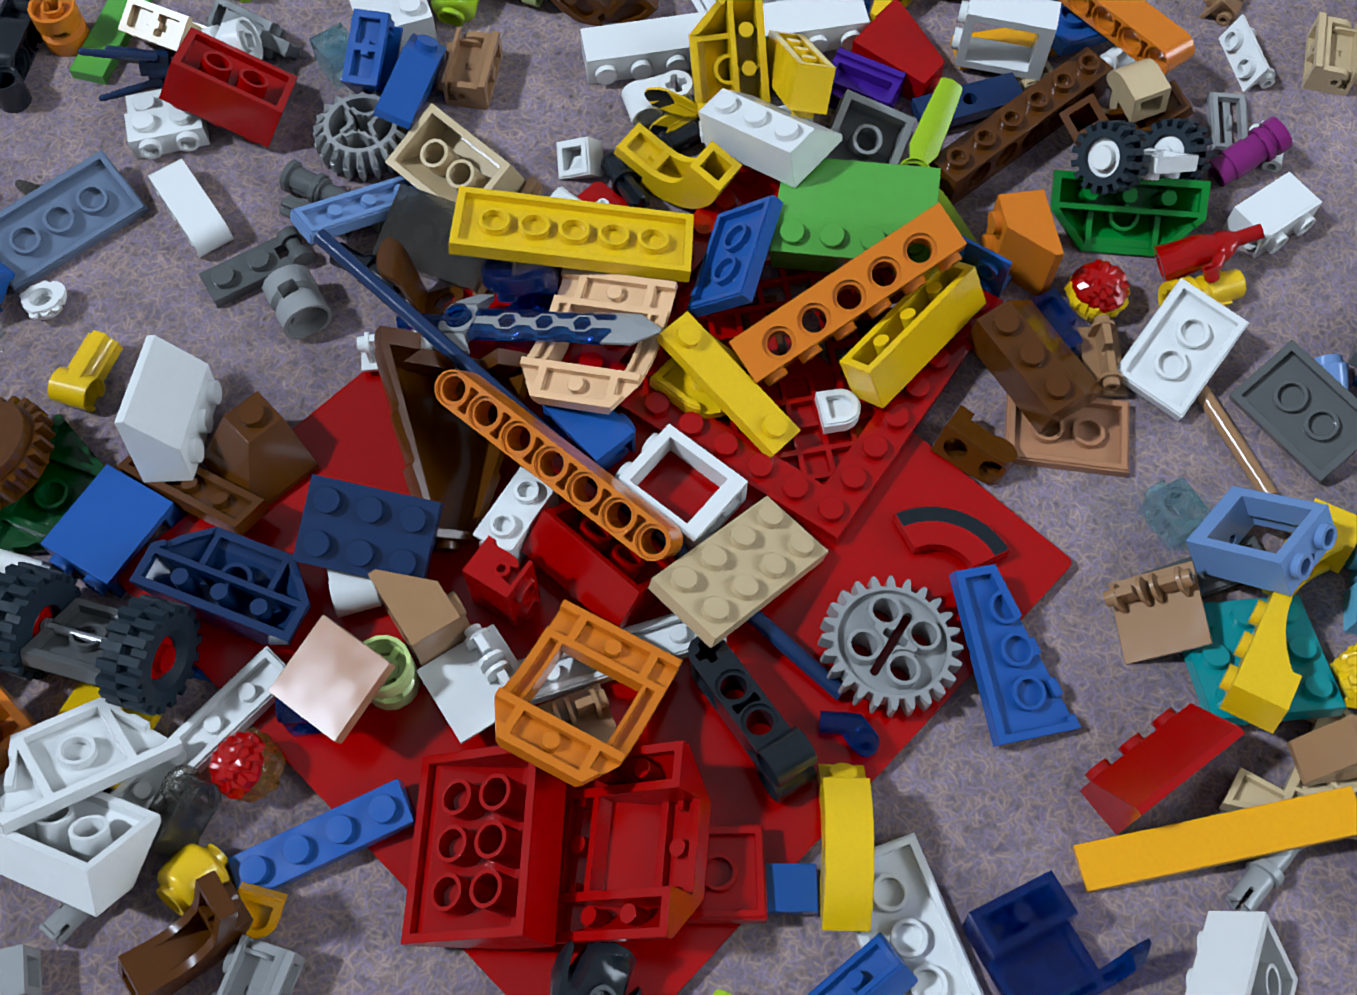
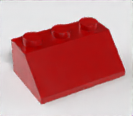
(227, 87)
(592, 565)
(1156, 763)

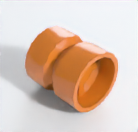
(59, 25)

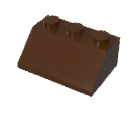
(1032, 363)

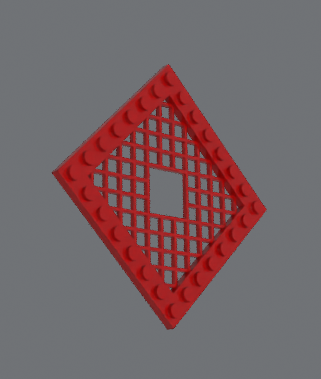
(818, 506)

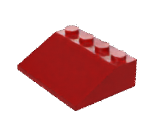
(485, 853)

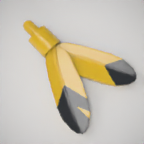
(680, 109)

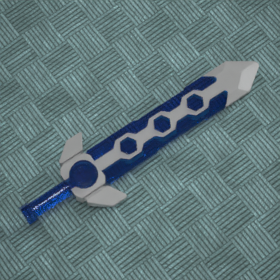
(473, 320)

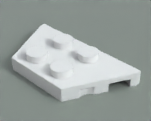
(77, 758)

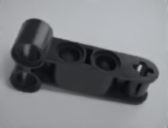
(17, 54)
(784, 753)

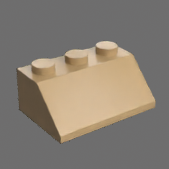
(444, 155)

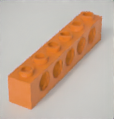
(930, 229)

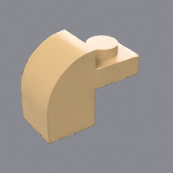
(1139, 89)

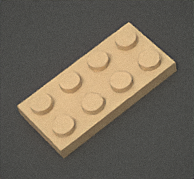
(737, 571)

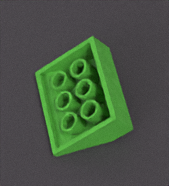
(847, 210)

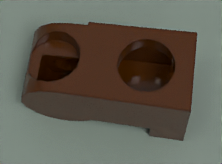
(974, 448)

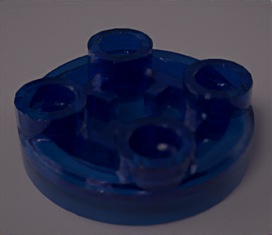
(514, 279)

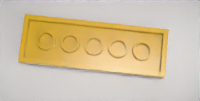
(572, 234)

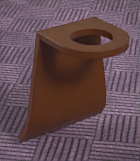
(397, 266)

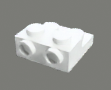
(159, 128)

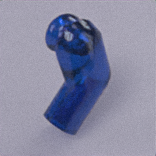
(853, 728)

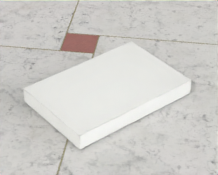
(1180, 349)

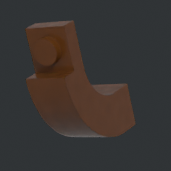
(1089, 111)
(190, 944)

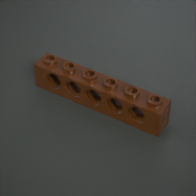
(1018, 125)

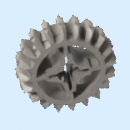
(355, 139)

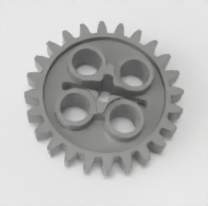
(926, 667)

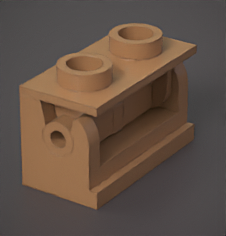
(471, 69)

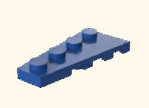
(1010, 676)

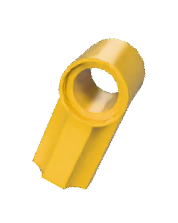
(84, 377)

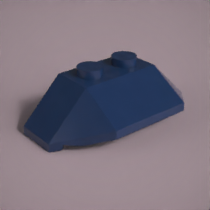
(228, 583)

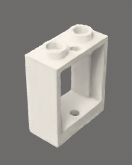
(1002, 57)
(716, 510)

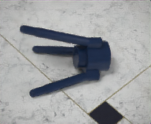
(151, 64)

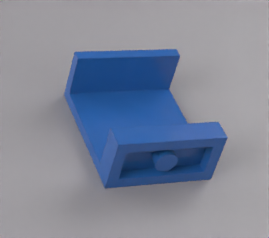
(108, 529)

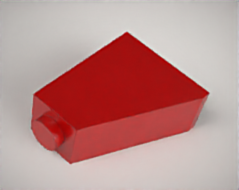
(901, 44)

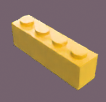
(799, 73)
(912, 334)

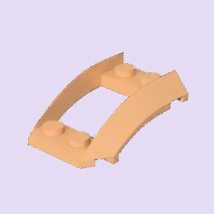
(593, 387)

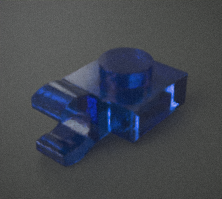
(1060, 316)

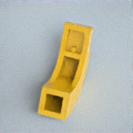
(675, 177)
(846, 848)

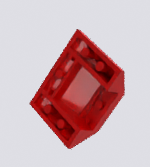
(634, 849)

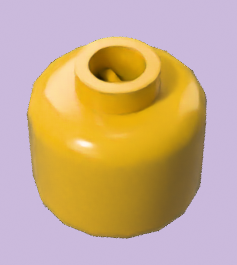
(180, 873)

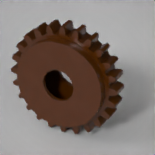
(23, 447)

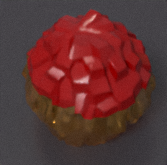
(247, 766)

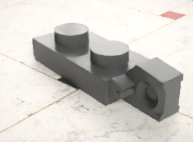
(269, 32)

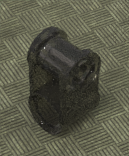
(182, 812)

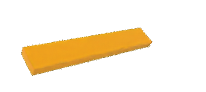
(1217, 839)

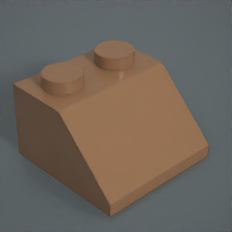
(422, 613)

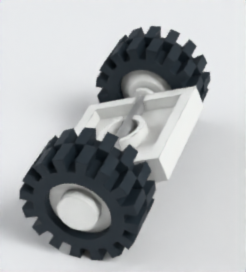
(1116, 157)

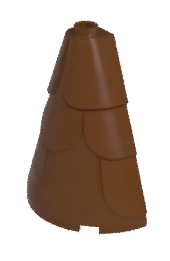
(440, 451)

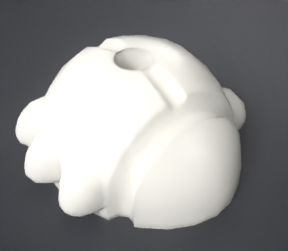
(44, 300)

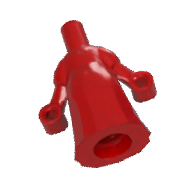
(1202, 253)

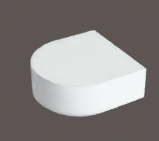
(837, 410)

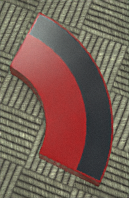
(951, 533)

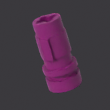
(1246, 154)

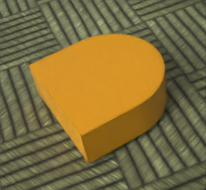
(264, 906)

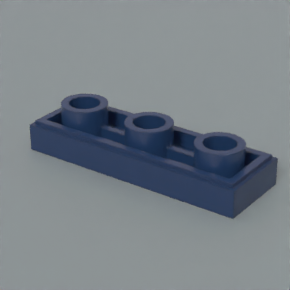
(977, 99)

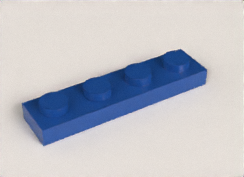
(325, 838)

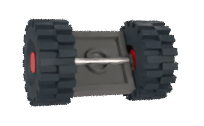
(131, 652)

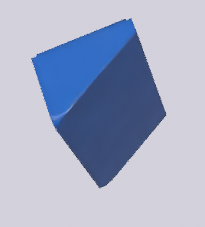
(870, 971)

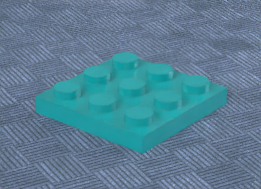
(1227, 620)

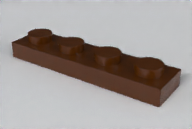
(208, 498)

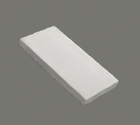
(917, 921)

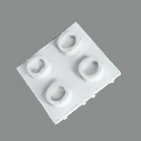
(468, 678)

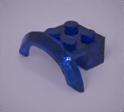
(1033, 948)

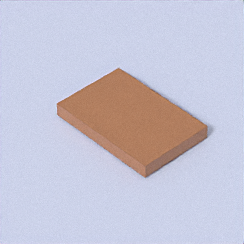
(1085, 442)

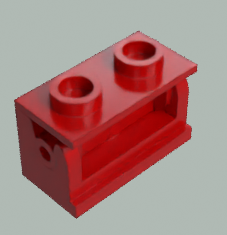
(501, 585)

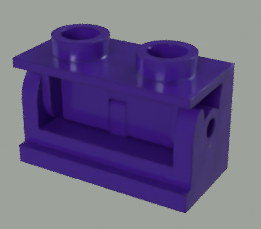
(865, 78)

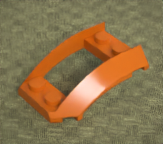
(553, 742)

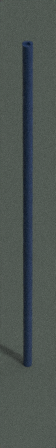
(464, 362)

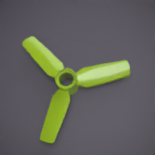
(930, 136)

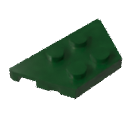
(65, 478)

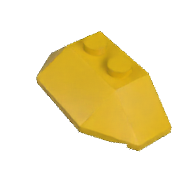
(730, 51)

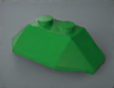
(1129, 220)

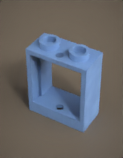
(1216, 539)

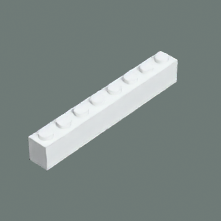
(662, 43)

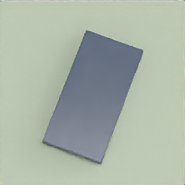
(65, 218)

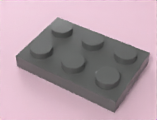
(1301, 410)

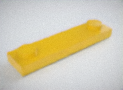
(727, 384)

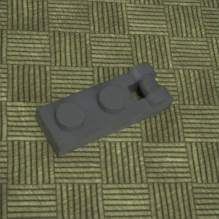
(250, 269)

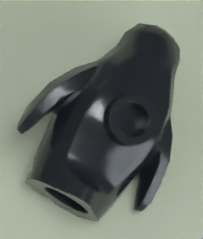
(596, 970)

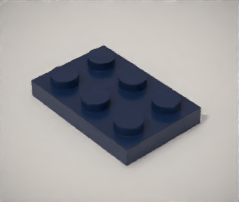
(366, 529)

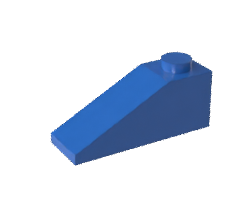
(411, 80)

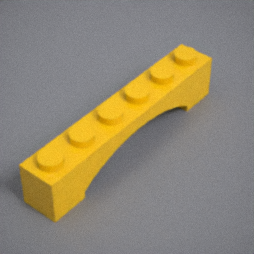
(1264, 680)

